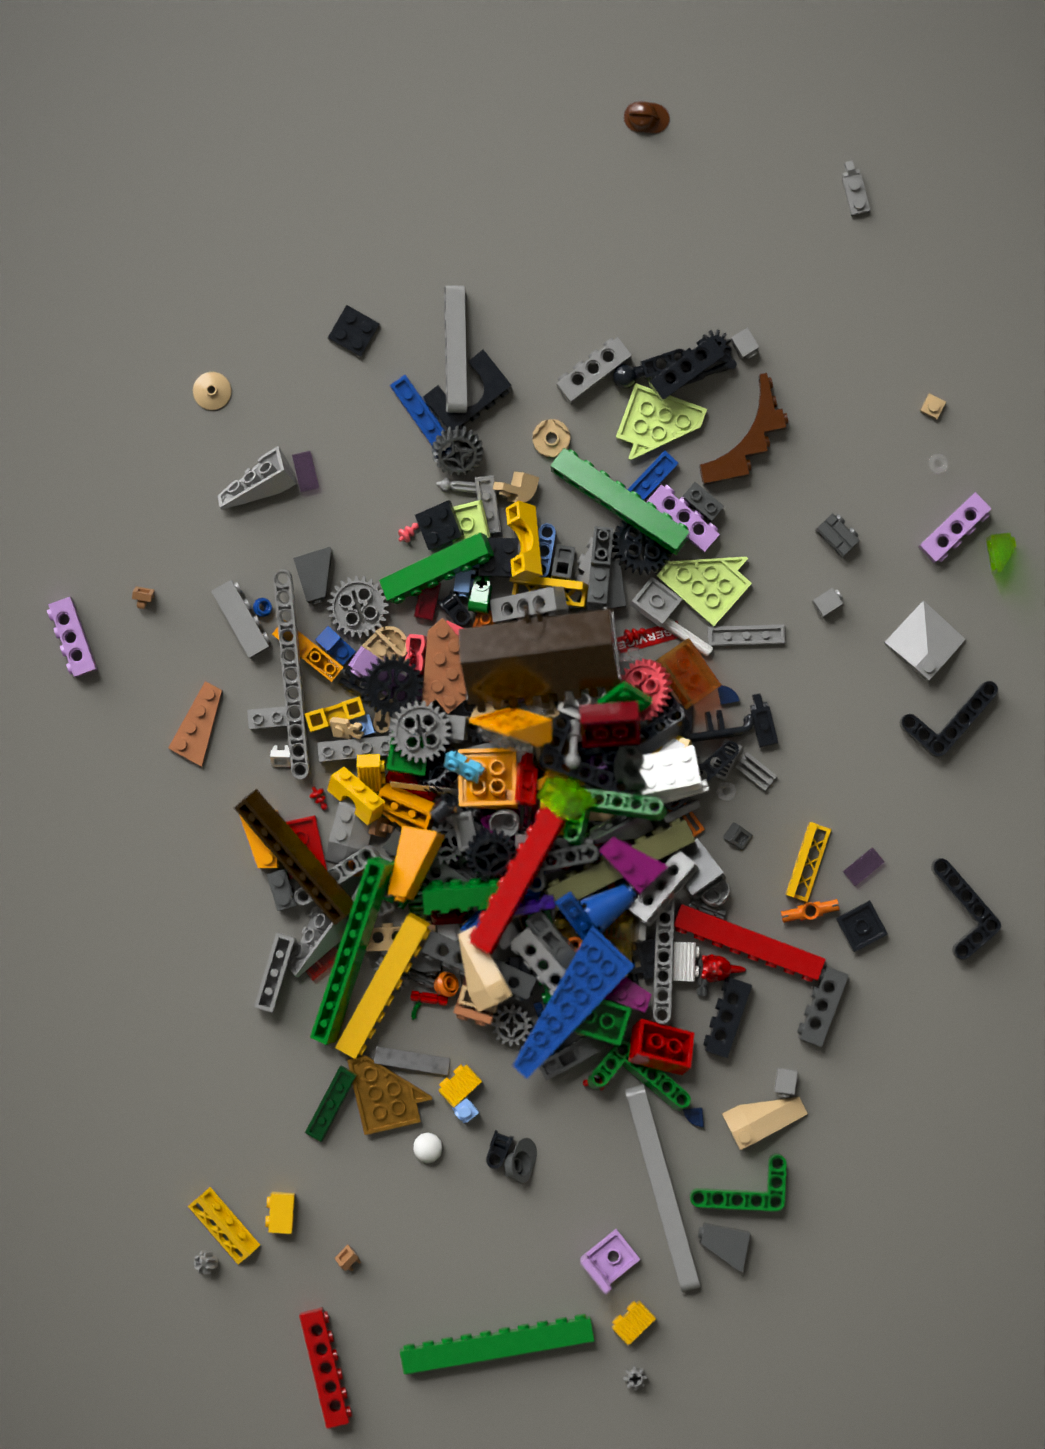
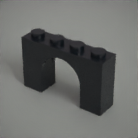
(494, 384)

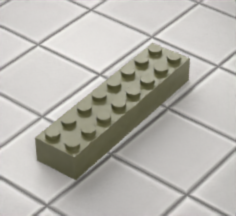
(599, 874)

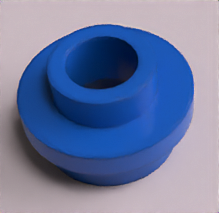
(267, 607)

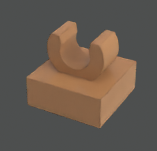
(143, 596)
(381, 827)
(347, 1258)

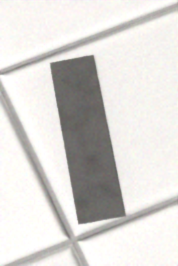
(411, 1060)

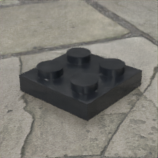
(353, 330)
(439, 525)
(500, 564)
(861, 926)

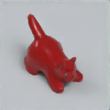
(718, 968)

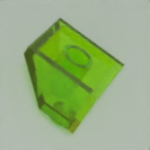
(1000, 549)

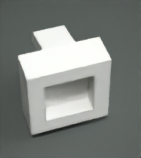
(280, 758)

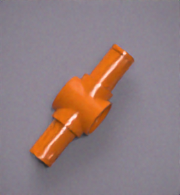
(820, 909)

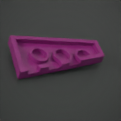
(630, 995)

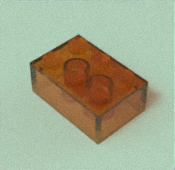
(689, 673)

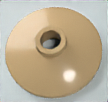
(219, 397)

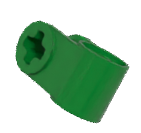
(480, 597)

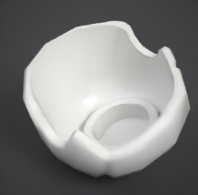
(427, 1148)

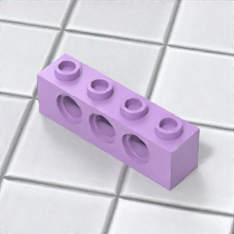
(974, 504)
(701, 541)
(67, 607)

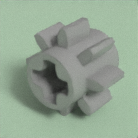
(205, 1262)
(639, 1380)

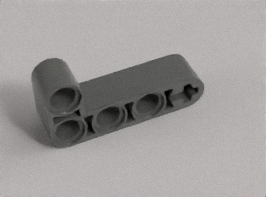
(562, 861)

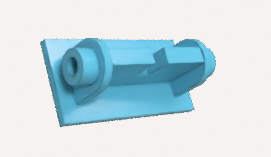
(457, 763)

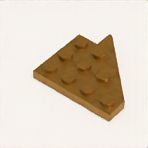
(384, 1097)

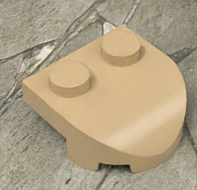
(387, 641)

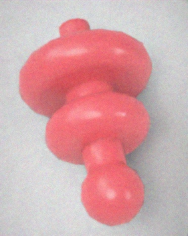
(409, 531)

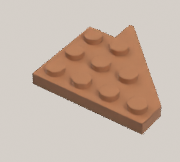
(442, 668)

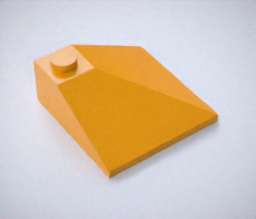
(517, 724)
(496, 783)

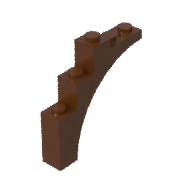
(767, 420)

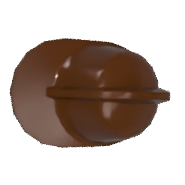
(646, 117)

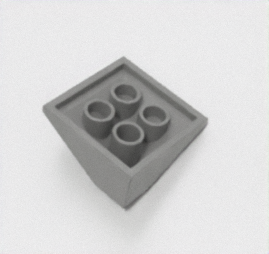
(925, 641)

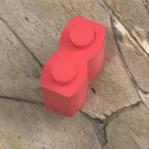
(416, 651)

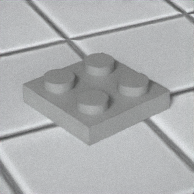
(656, 601)

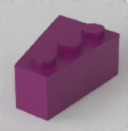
(632, 864)

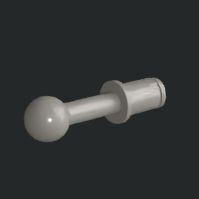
(573, 760)

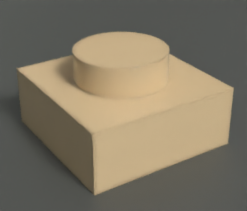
(932, 406)

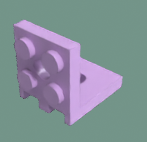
(603, 1269)

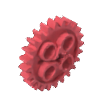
(651, 674)

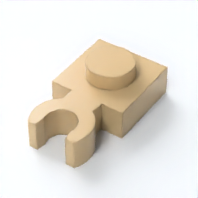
(344, 729)

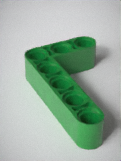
(608, 807)
(641, 1074)
(747, 1195)

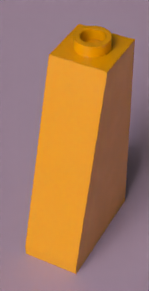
(413, 859)

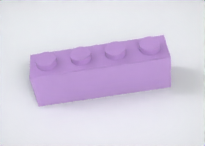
(362, 660)

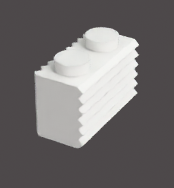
(684, 961)

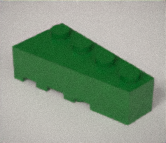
(458, 894)

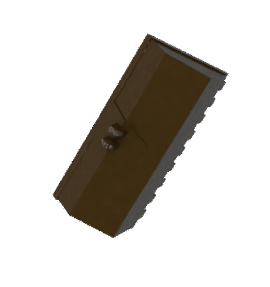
(539, 658)

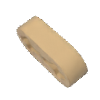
(378, 717)

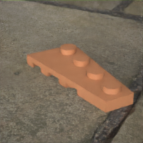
(194, 732)

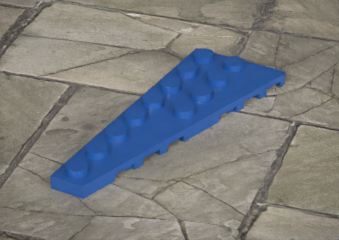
(584, 985)

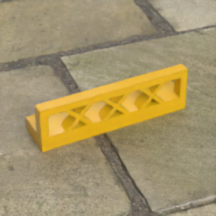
(572, 586)
(801, 859)
(226, 1224)

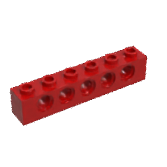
(331, 1416)

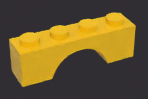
(523, 521)

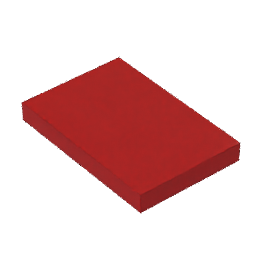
(308, 832)

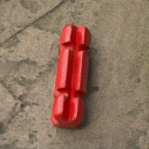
(430, 998)

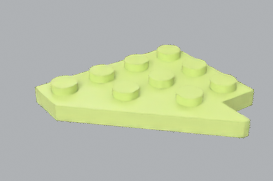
(655, 423)
(707, 584)

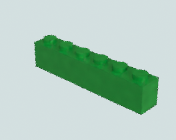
(437, 567)

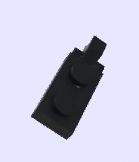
(763, 722)

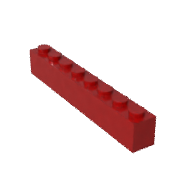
(517, 880)
(749, 942)

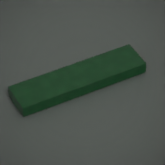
(331, 1103)

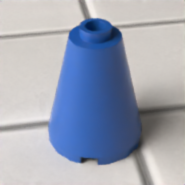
(608, 905)

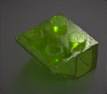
(565, 797)

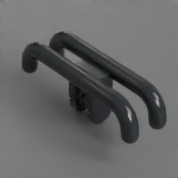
(712, 734)

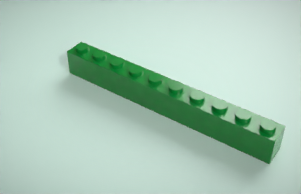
(352, 950)
(497, 1344)

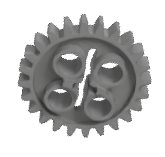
(374, 601)
(402, 733)

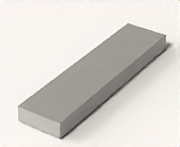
(746, 635)

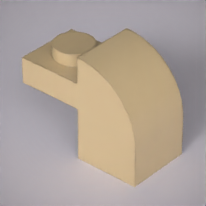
(521, 488)

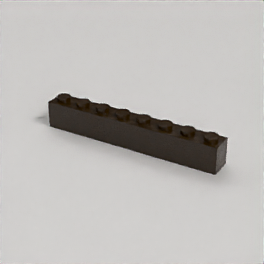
(295, 856)

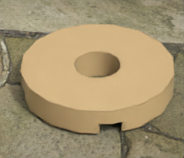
(543, 429)

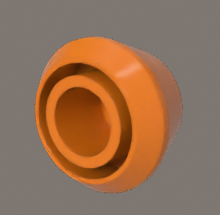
(446, 984)

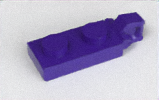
(531, 905)

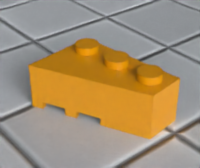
(406, 808)
(262, 855)

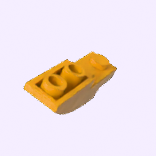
(314, 655)

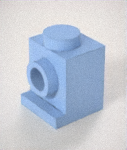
(464, 583)
(366, 721)
(465, 1110)

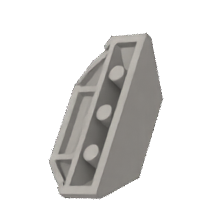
(347, 834)

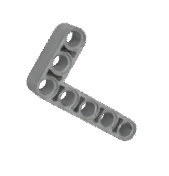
(345, 871)

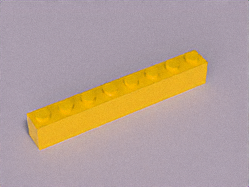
(382, 986)

